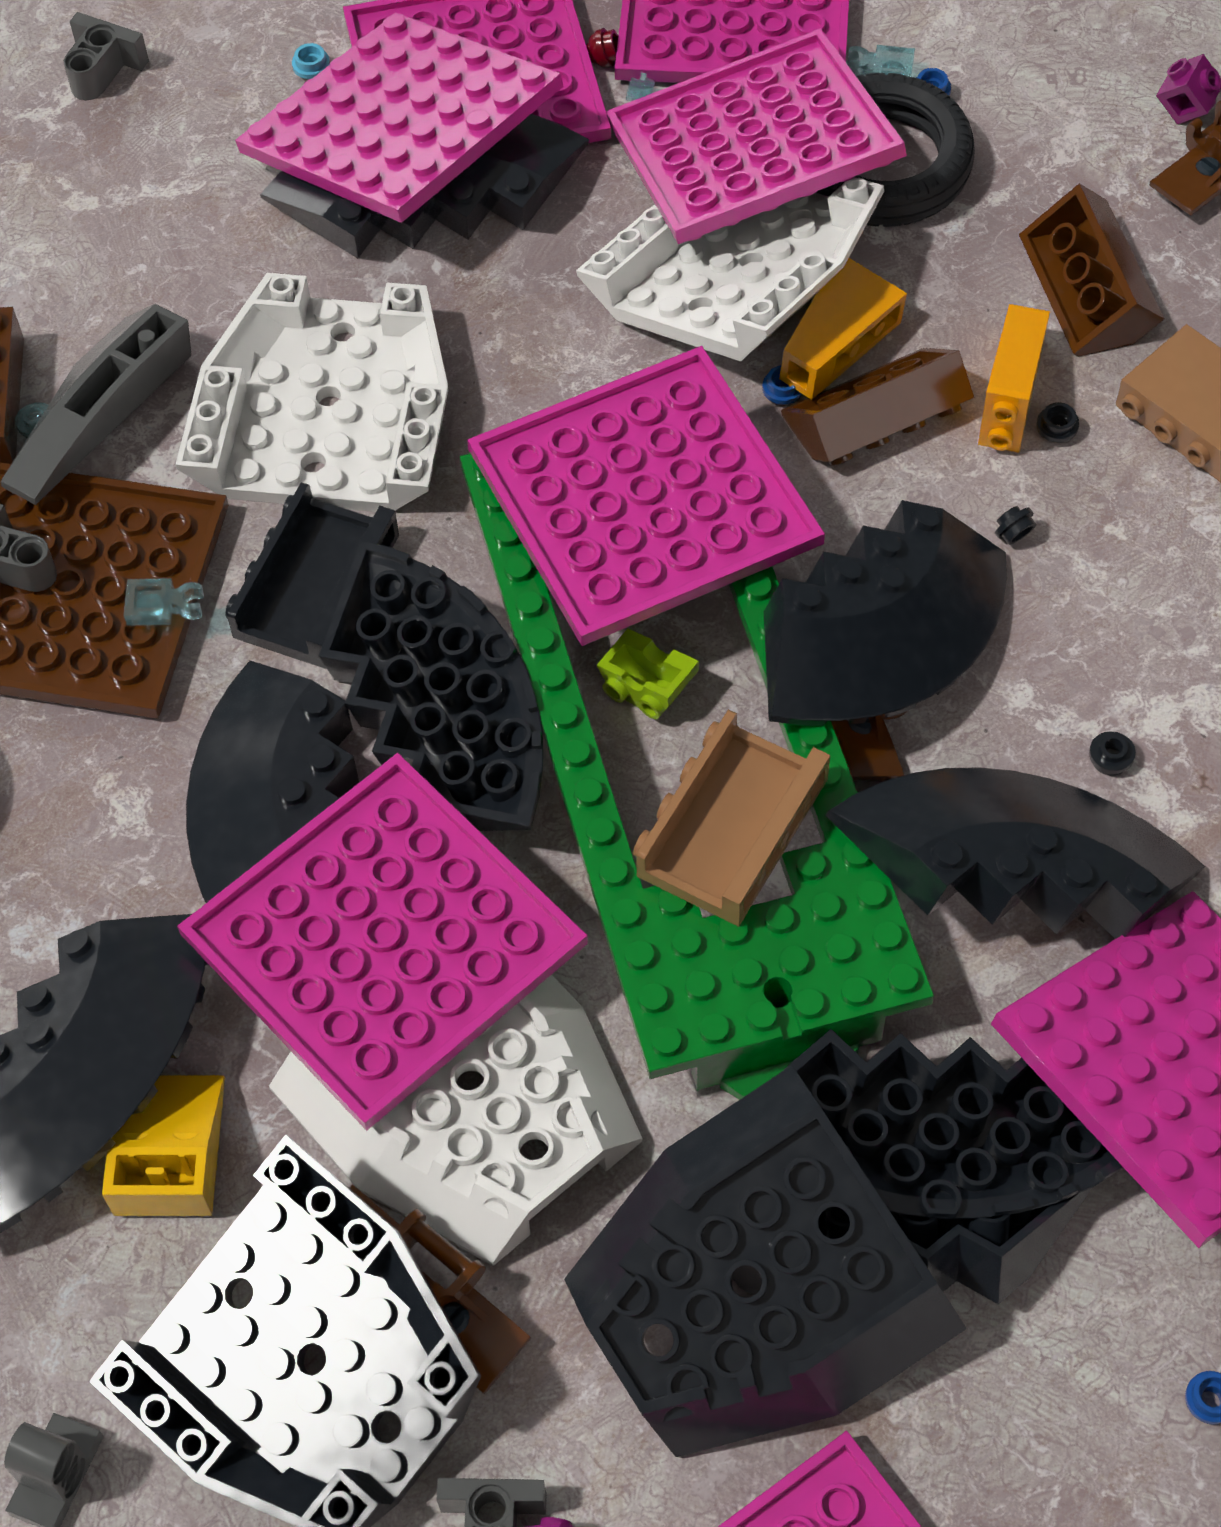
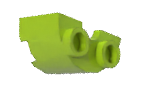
(645, 674)

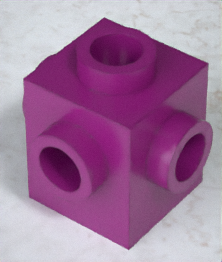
(1190, 88)

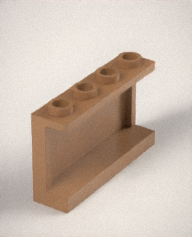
(1179, 397)
(729, 819)

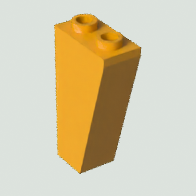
(840, 327)
(1013, 378)

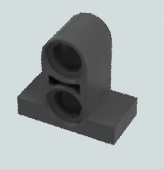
(100, 54)
(24, 558)
(49, 1468)
(470, 1494)

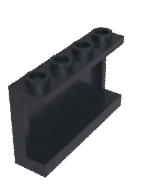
(302, 574)

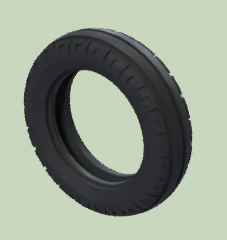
(945, 123)

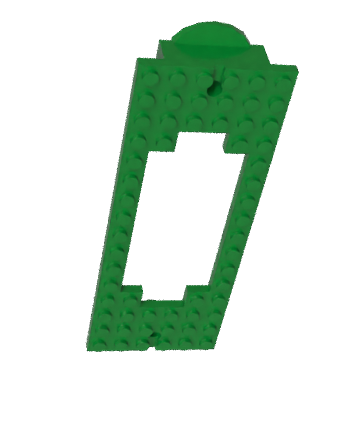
(697, 987)

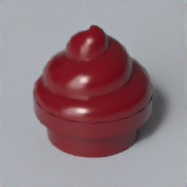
(603, 47)

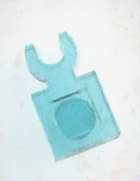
(885, 60)
(156, 600)

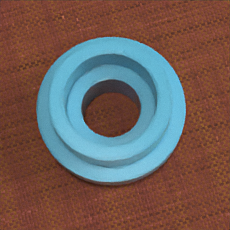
(309, 60)

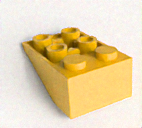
(168, 1152)

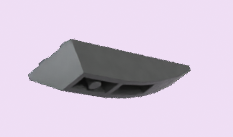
(99, 397)

